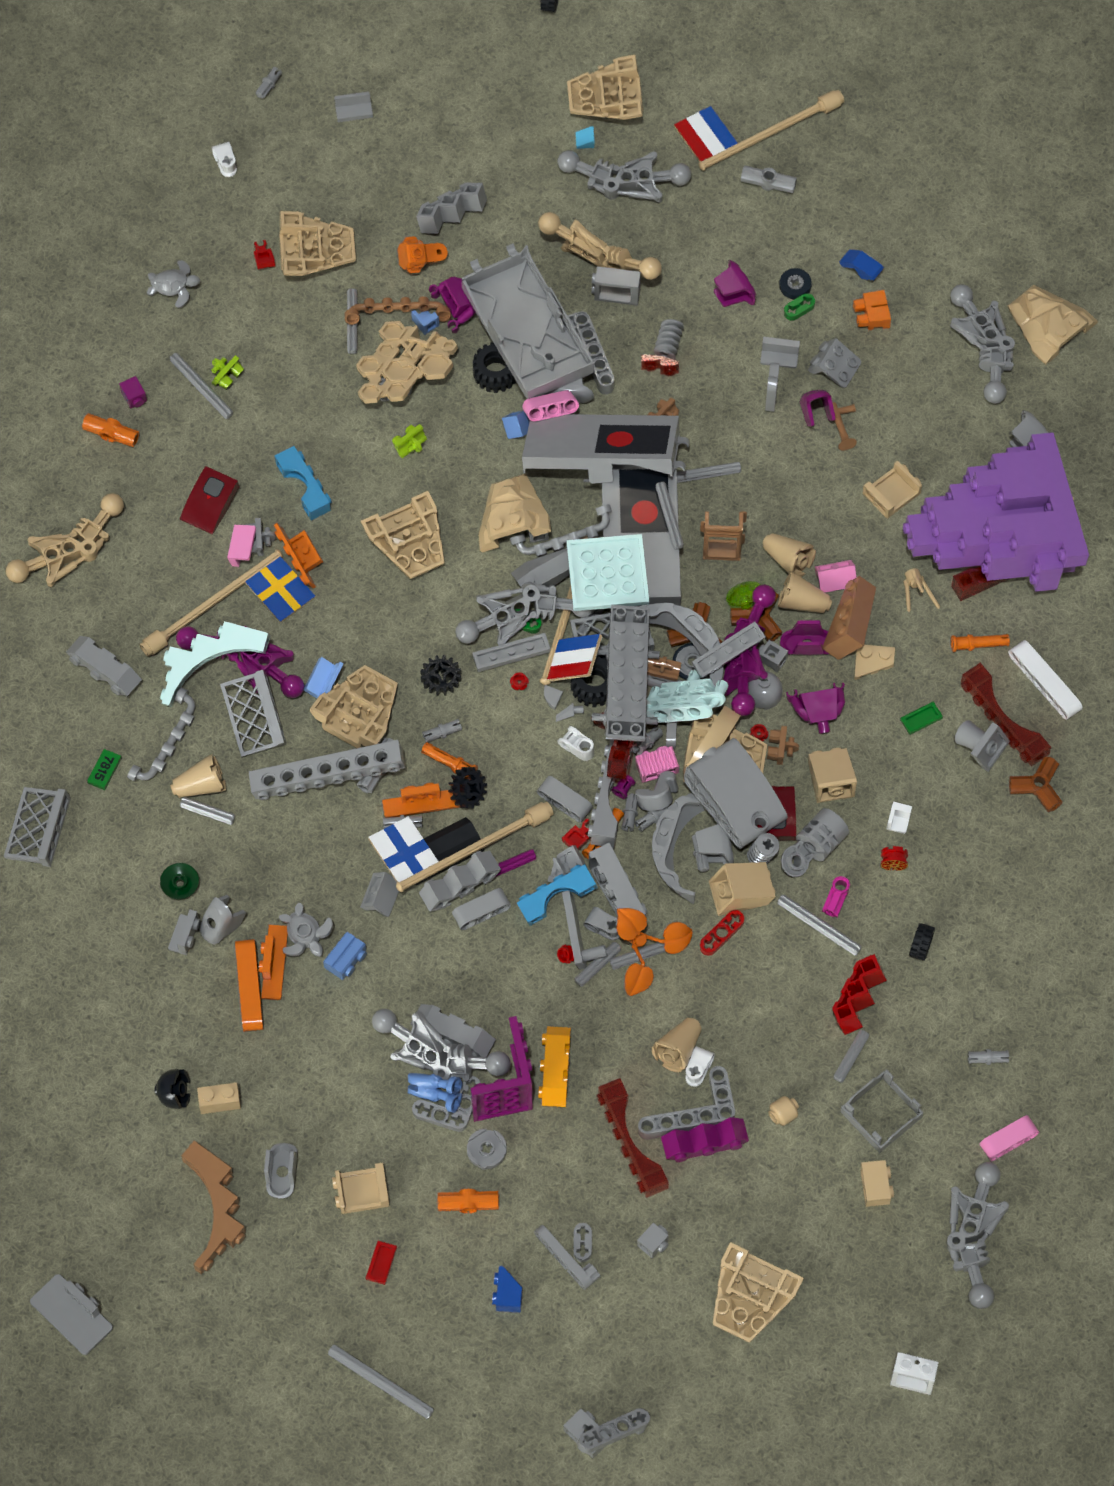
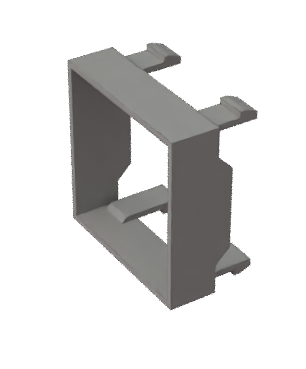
(848, 1111)

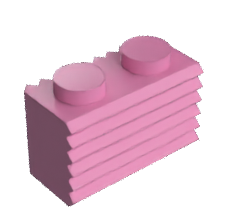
(655, 762)

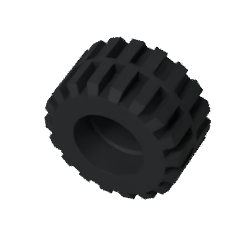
(491, 379)
(592, 694)

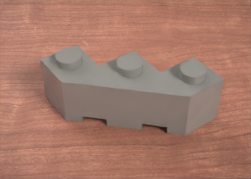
(451, 207)
(103, 665)
(459, 881)
(456, 1031)

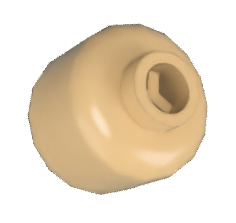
(783, 1110)

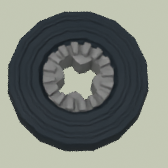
(791, 276)

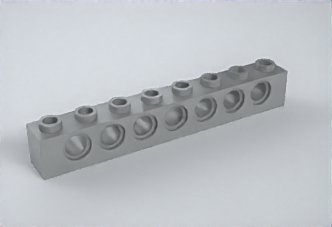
(298, 770)

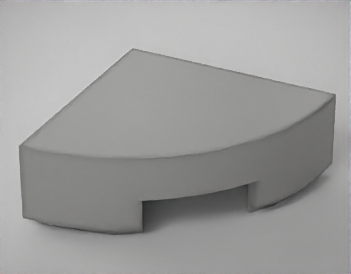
(552, 696)

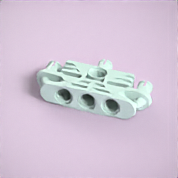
(685, 699)

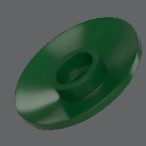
(176, 873)

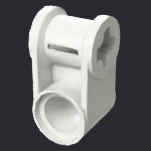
(225, 158)
(574, 741)
(700, 1064)

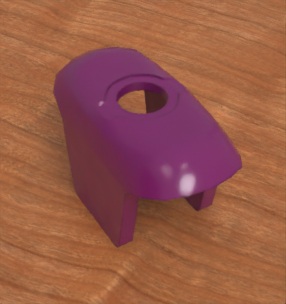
(734, 286)
(808, 397)
(805, 630)

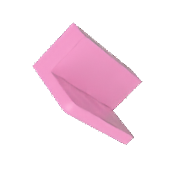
(241, 544)
(835, 575)

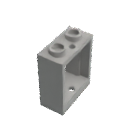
(616, 285)

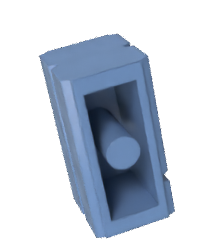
(345, 956)

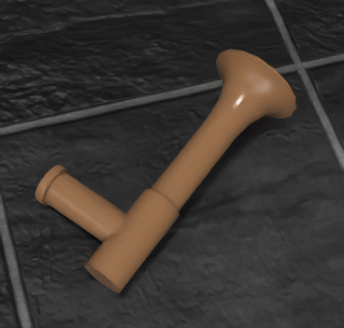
(846, 441)

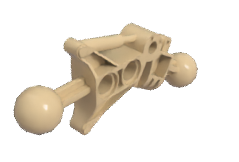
(595, 250)
(87, 532)

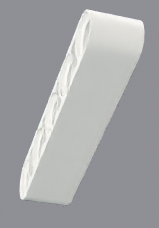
(1046, 679)

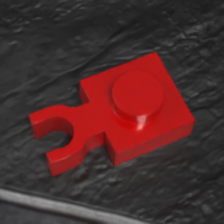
(263, 256)
(577, 836)

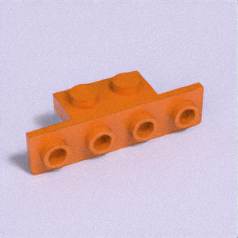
(302, 551)
(418, 800)
(273, 962)

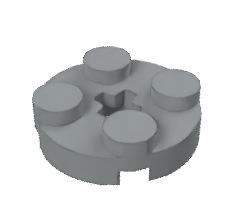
(488, 1138)

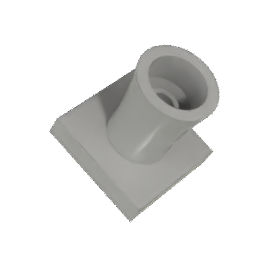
(985, 745)

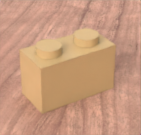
(219, 1098)
(876, 1183)

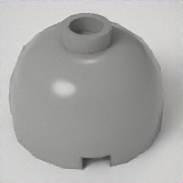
(766, 691)

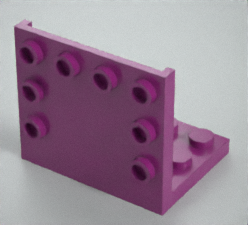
(503, 1095)

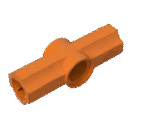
(110, 430)
(468, 1200)

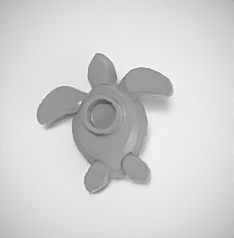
(173, 282)
(305, 932)

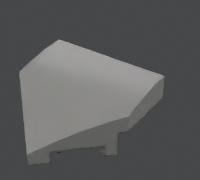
(565, 862)

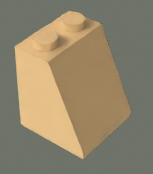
(832, 775)
(741, 887)

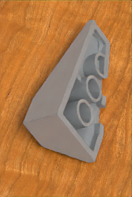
(544, 570)

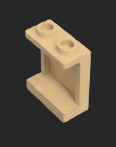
(893, 490)
(361, 1189)

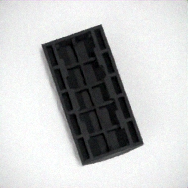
(451, 840)

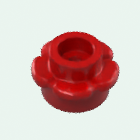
(519, 677)
(761, 729)
(565, 954)

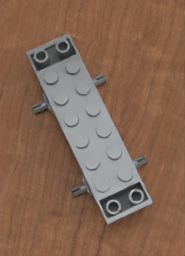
(627, 674)

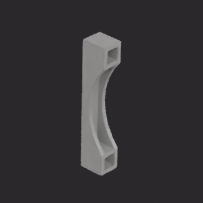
(605, 824)

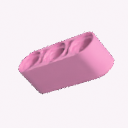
(557, 400)
(1009, 1137)

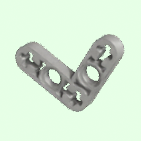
(772, 387)
(462, 1113)

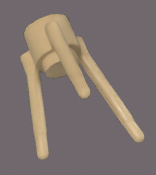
(915, 580)

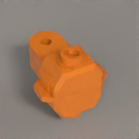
(415, 254)

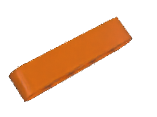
(249, 985)

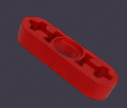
(721, 925)

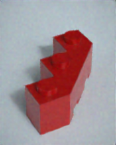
(856, 993)

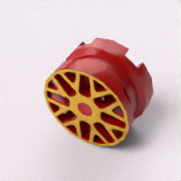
(894, 858)

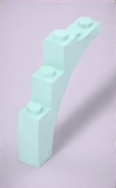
(183, 663)

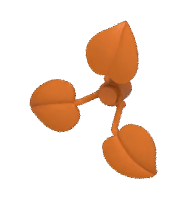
(629, 928)

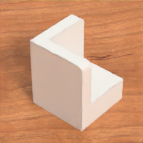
(899, 817)

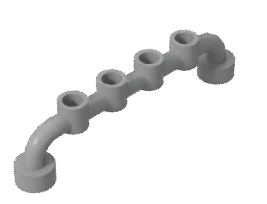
(558, 543)
(168, 748)

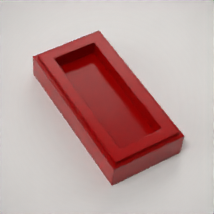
(381, 1262)

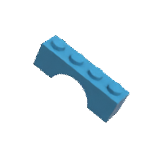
(292, 465)
(535, 905)

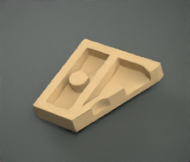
(872, 659)

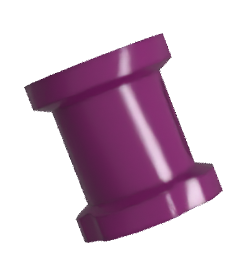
(623, 787)

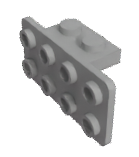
(72, 1313)

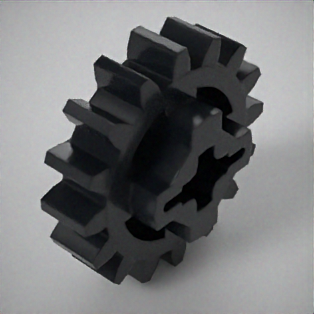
(448, 670)
(467, 787)

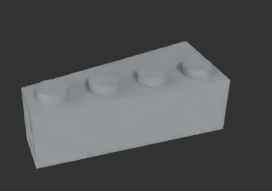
(613, 879)

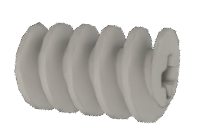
(668, 338)
(763, 848)

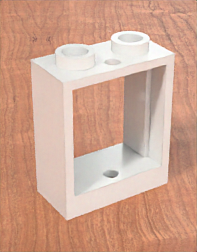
(914, 1376)

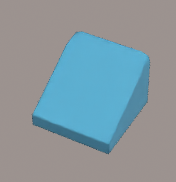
(585, 138)

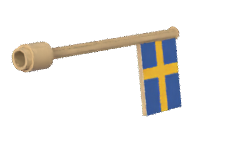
(269, 580)

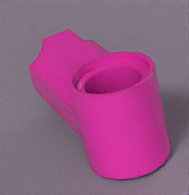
(836, 897)

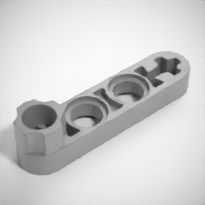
(583, 1276)
(641, 1420)

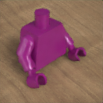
(455, 299)
(819, 706)

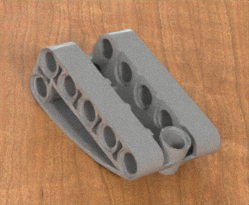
(735, 792)

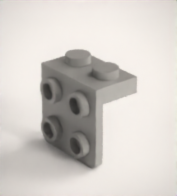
(835, 362)

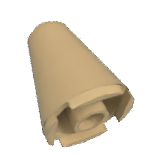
(789, 553)
(803, 596)
(200, 779)
(677, 1045)

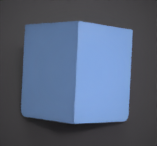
(425, 321)
(516, 424)

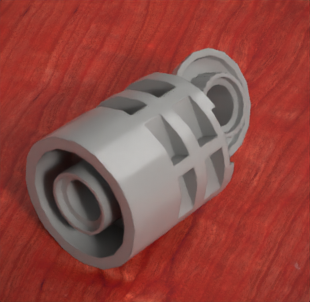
(814, 841)

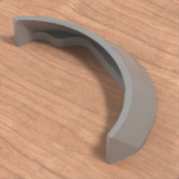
(690, 625)
(666, 835)

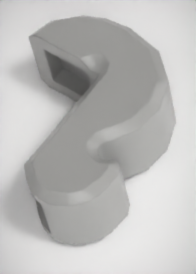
(662, 793)

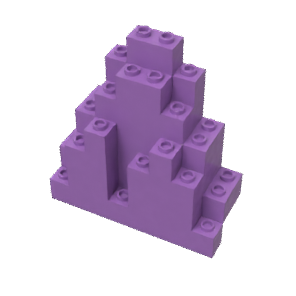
(1006, 518)

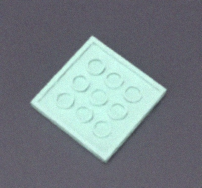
(607, 572)

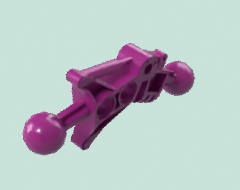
(748, 665)
(291, 685)

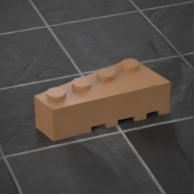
(851, 619)

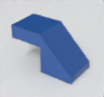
(864, 265)

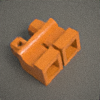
(875, 310)

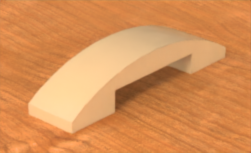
(717, 733)

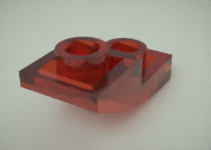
(667, 365)

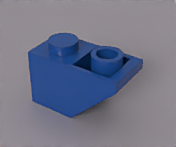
(508, 1293)

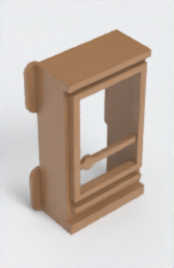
(723, 549)

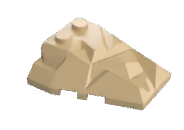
(609, 91)
(313, 245)
(1048, 321)
(512, 509)
(409, 536)
(357, 707)
(699, 729)
(751, 1293)

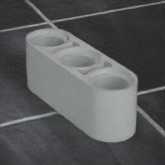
(564, 798)
(481, 909)

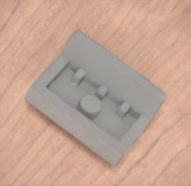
(184, 931)

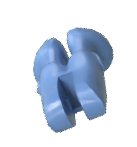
(428, 1086)

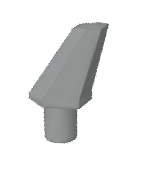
(569, 712)

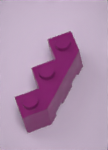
(705, 1139)

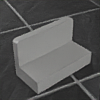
(353, 106)
(780, 351)
(380, 894)

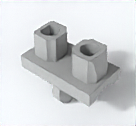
(261, 537)

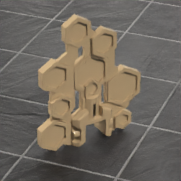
(401, 372)

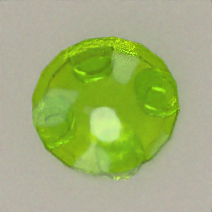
(742, 594)

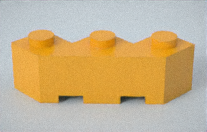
(555, 1066)

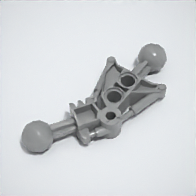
(602, 175)
(995, 352)
(544, 604)
(455, 1063)
(974, 1255)

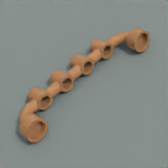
(388, 306)

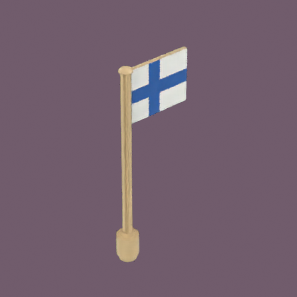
(411, 858)

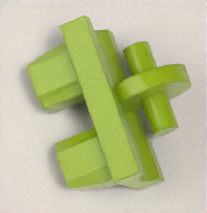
(232, 366)
(411, 441)

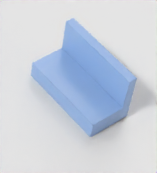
(322, 677)

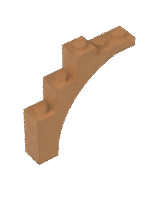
(225, 1229)

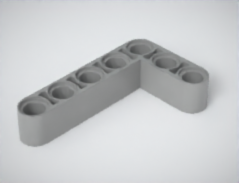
(594, 345)
(694, 1114)

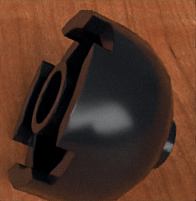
(172, 1089)

